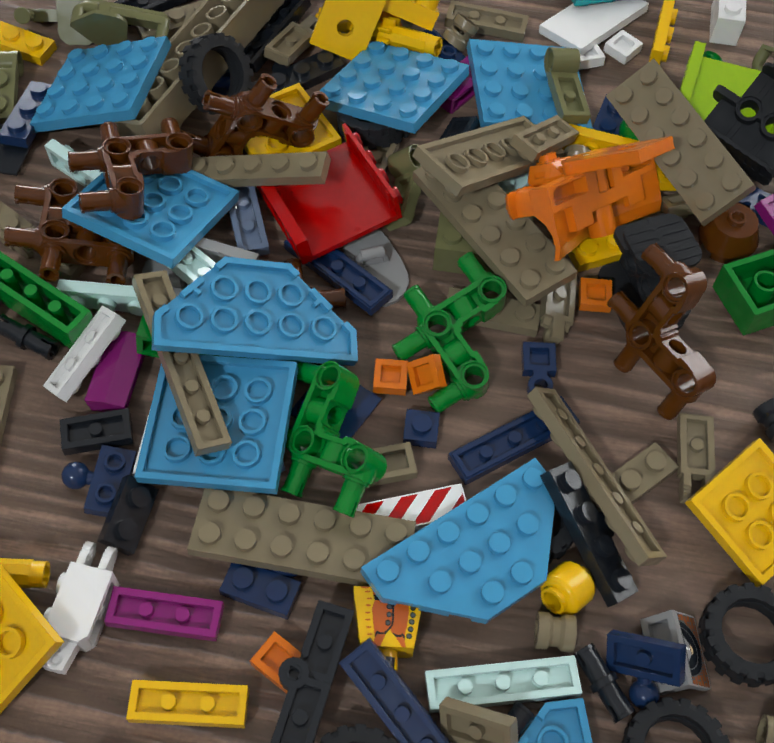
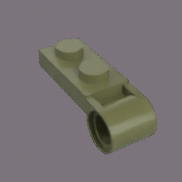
(10, 69)
(563, 80)
(401, 166)

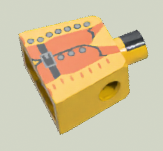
(388, 625)

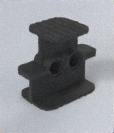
(747, 136)
(633, 273)

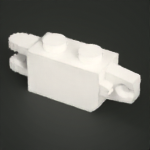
(81, 605)

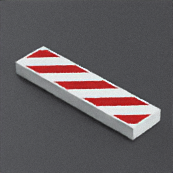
(420, 506)

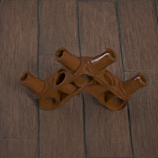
(257, 114)
(126, 161)
(63, 240)
(654, 332)

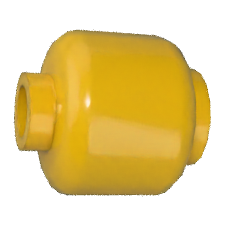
(567, 588)

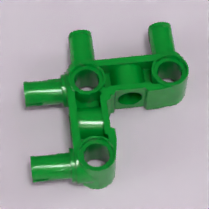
(457, 316)
(317, 439)

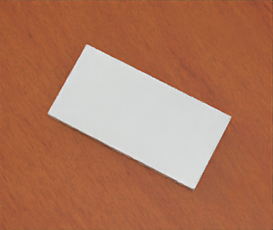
(591, 24)

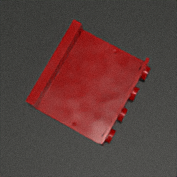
(341, 210)

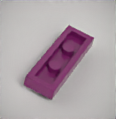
(164, 613)

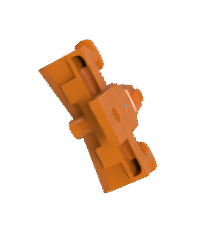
(591, 191)

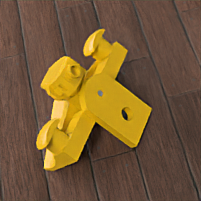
(364, 17)

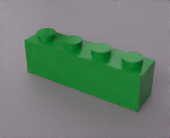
(41, 302)

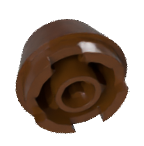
(731, 234)

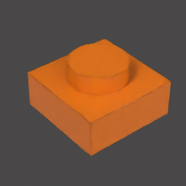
(594, 294)
(426, 374)
(390, 377)

